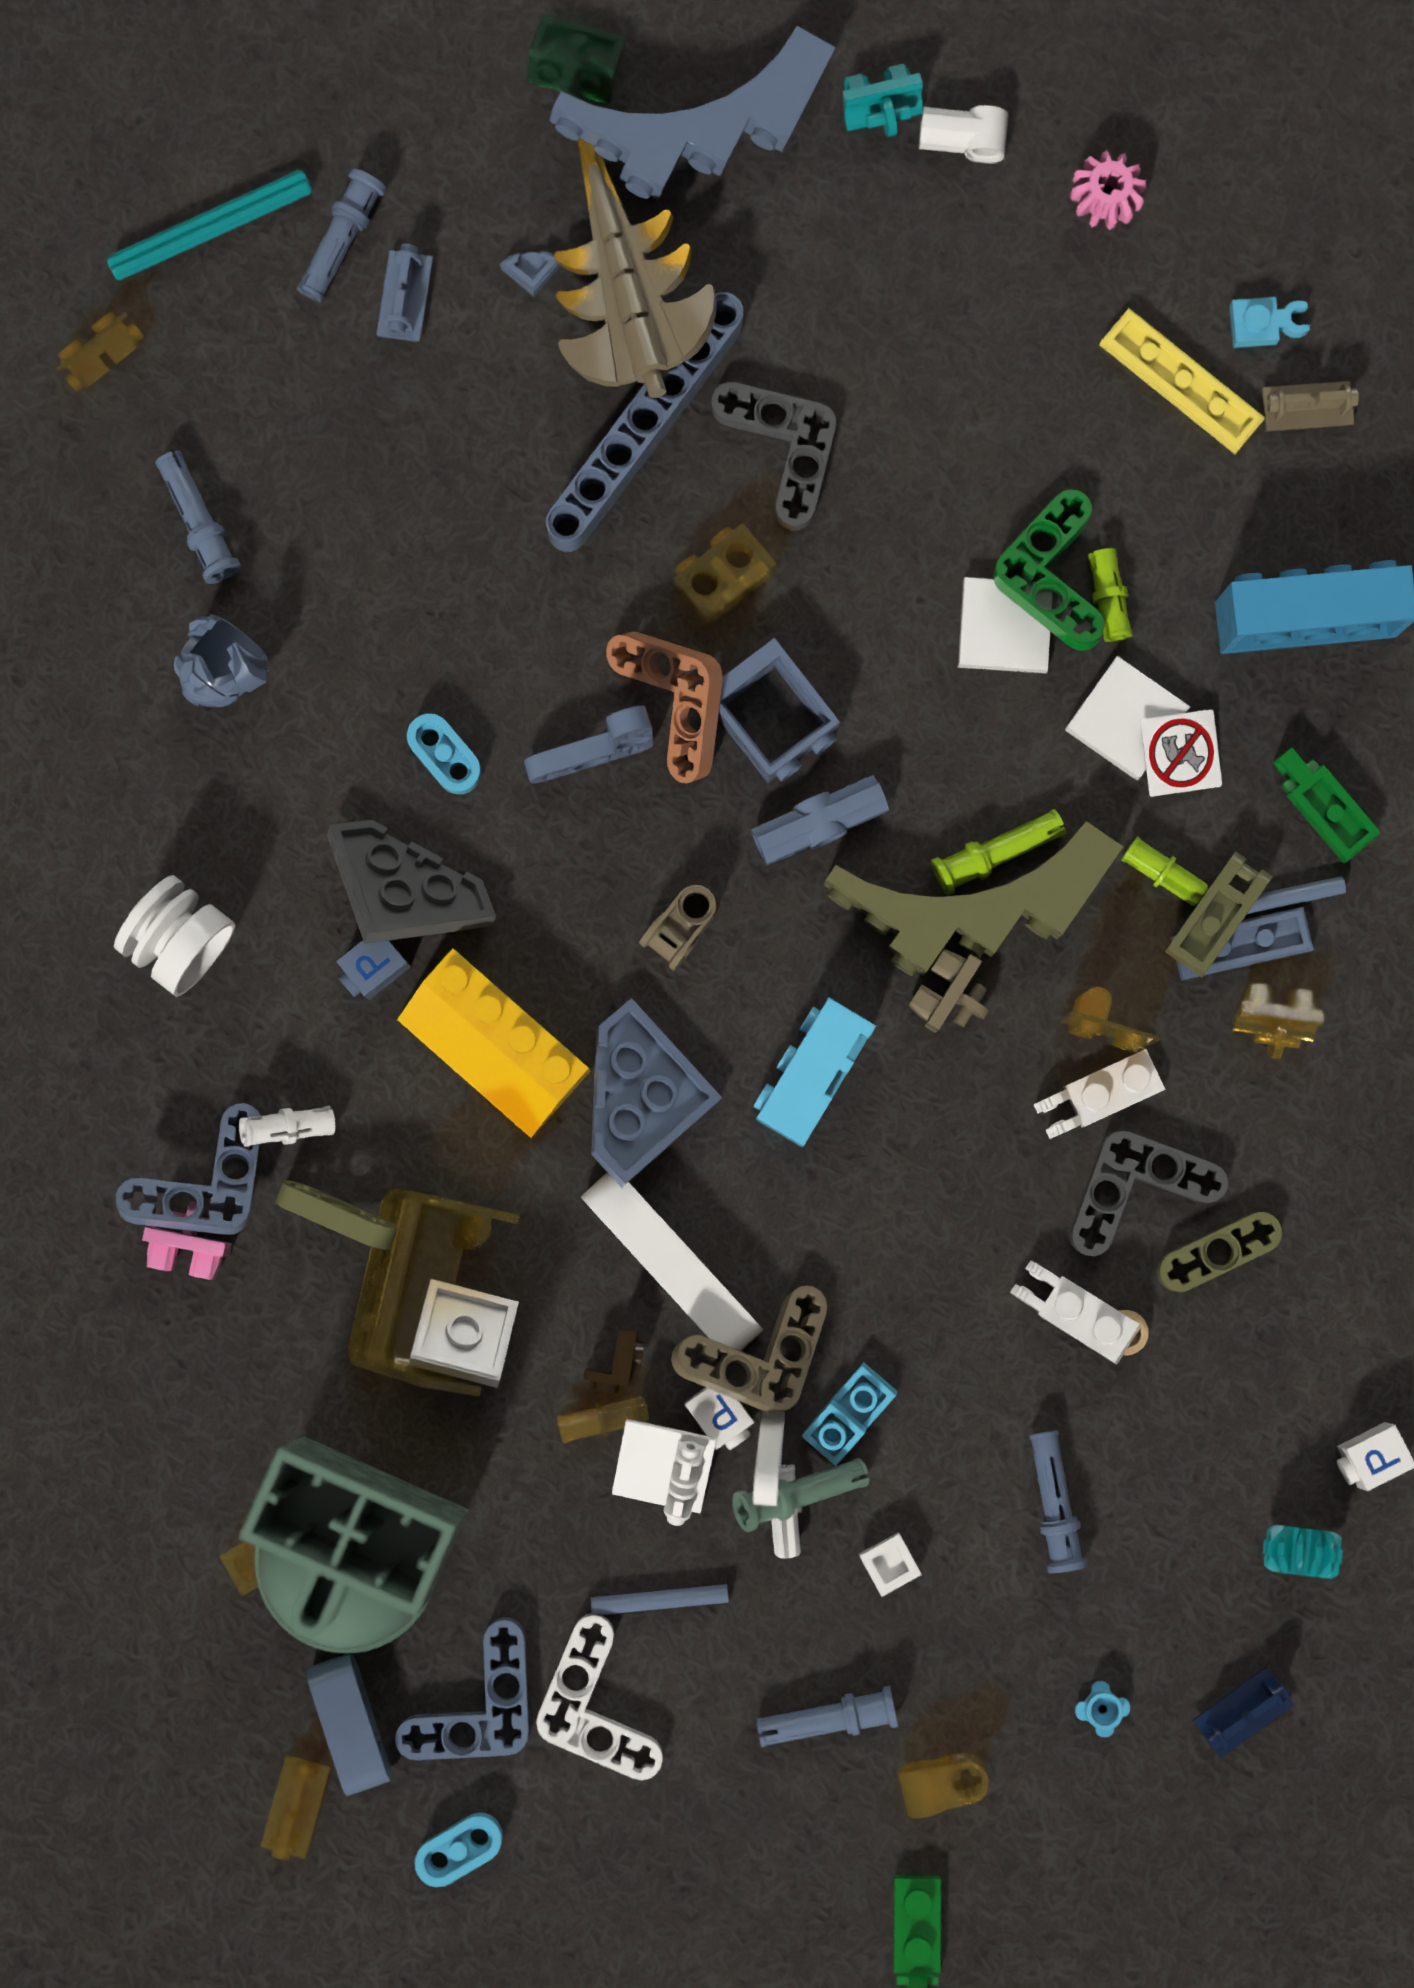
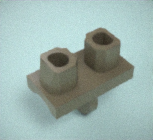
(959, 973)

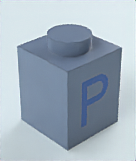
(371, 968)

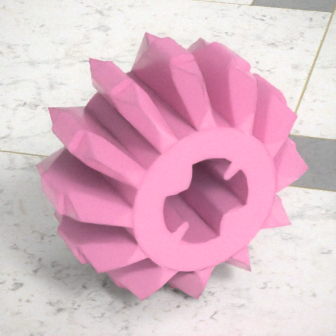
(1093, 181)

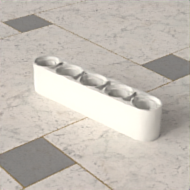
(671, 1263)

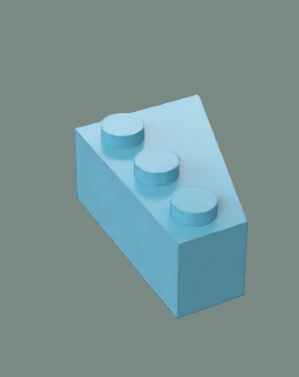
(813, 1071)

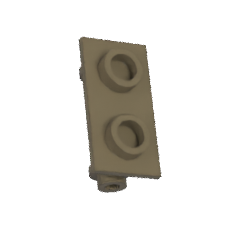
(1309, 405)

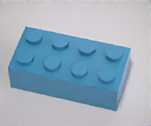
(1315, 607)

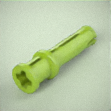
(979, 859)

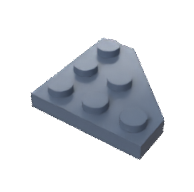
(641, 1093)

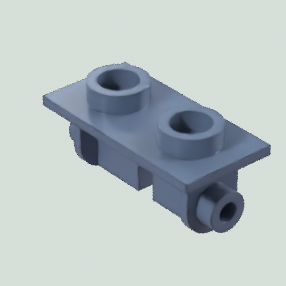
(405, 294)

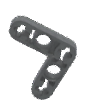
(792, 430)
(1123, 1177)

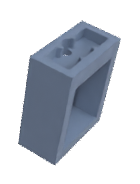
(749, 672)

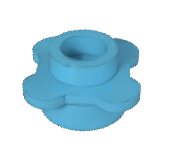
(1103, 1722)

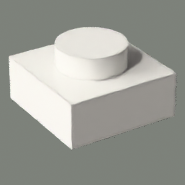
(890, 1564)

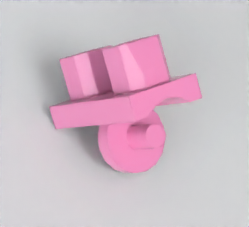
(165, 1244)

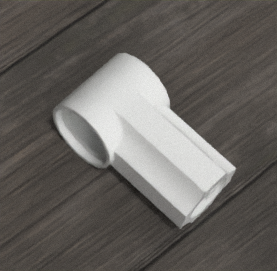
(976, 133)

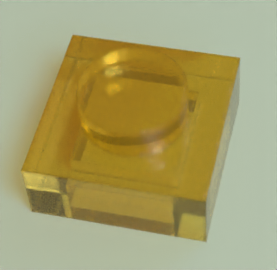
(241, 1566)

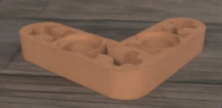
(688, 694)

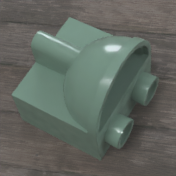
(346, 1547)

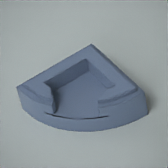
(531, 269)

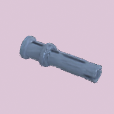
(349, 218)
(204, 534)
(1059, 1523)
(849, 1715)

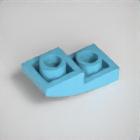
(849, 1413)

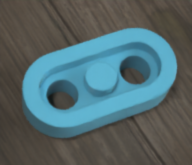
(445, 754)
(460, 1850)

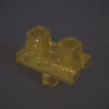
(1278, 1024)

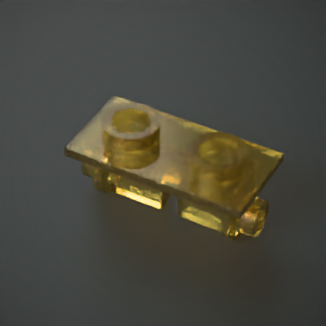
(84, 359)
(295, 1808)

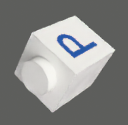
(720, 1417)
(1374, 1457)

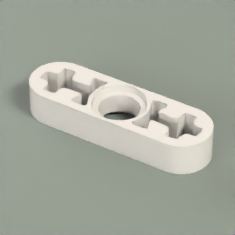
(769, 1459)

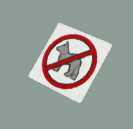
(1181, 752)

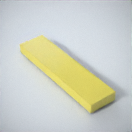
(1182, 381)

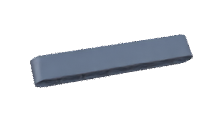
(638, 442)

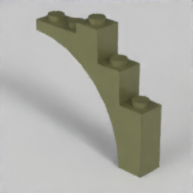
(924, 924)

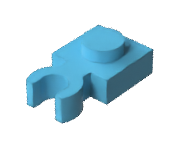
(1259, 321)

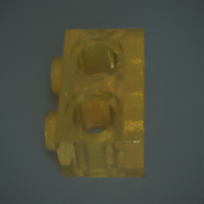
(731, 582)

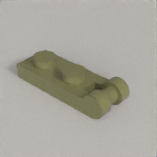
(1217, 915)

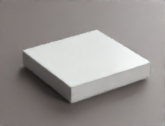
(999, 632)
(1113, 714)
(463, 1333)

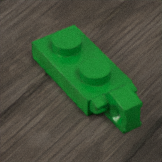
(1326, 805)
(917, 1930)

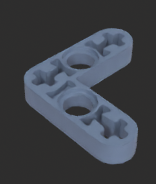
(627, 734)
(220, 1192)
(483, 1722)

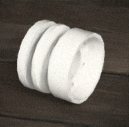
(166, 929)

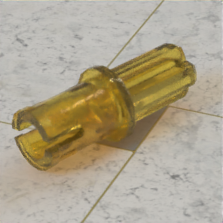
(601, 1419)

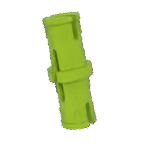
(1110, 594)

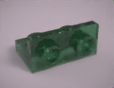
(575, 58)

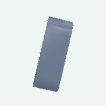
(349, 1724)

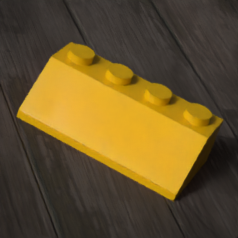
(492, 1043)

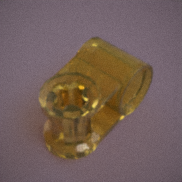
(936, 1784)

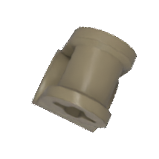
(679, 927)

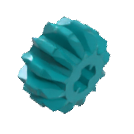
(1302, 1551)

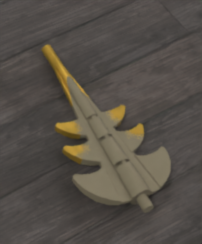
(640, 330)

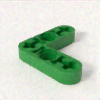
(1035, 566)

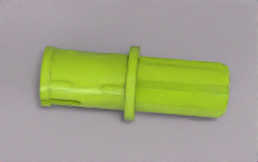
(1165, 872)

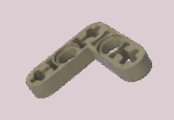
(760, 1372)

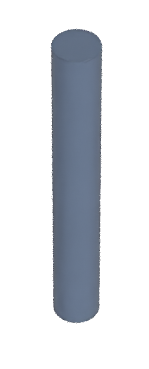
(1299, 894)
(659, 1599)

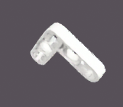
(584, 1720)

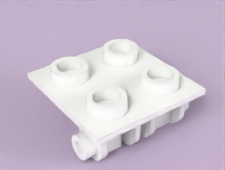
(664, 1468)

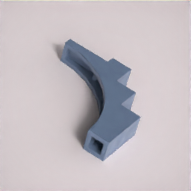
(706, 134)

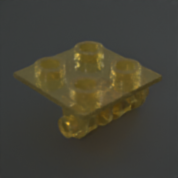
(1090, 1020)

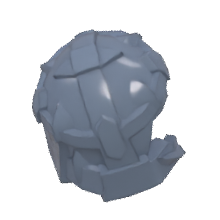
(219, 663)

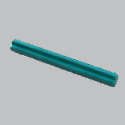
(209, 224)

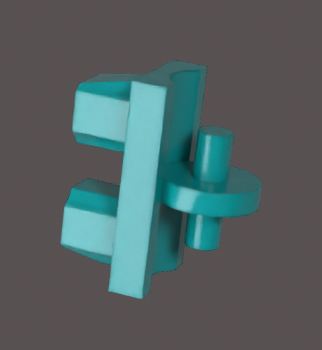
(884, 101)

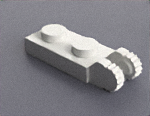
(1105, 1092)
(1080, 1314)

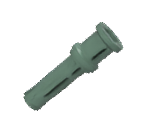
(800, 1493)

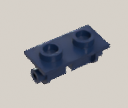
(1243, 1712)

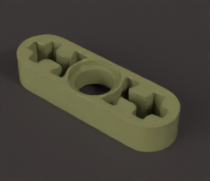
(336, 1214)
(1254, 1247)

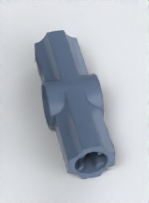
(820, 820)

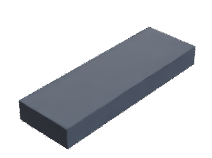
(1261, 941)

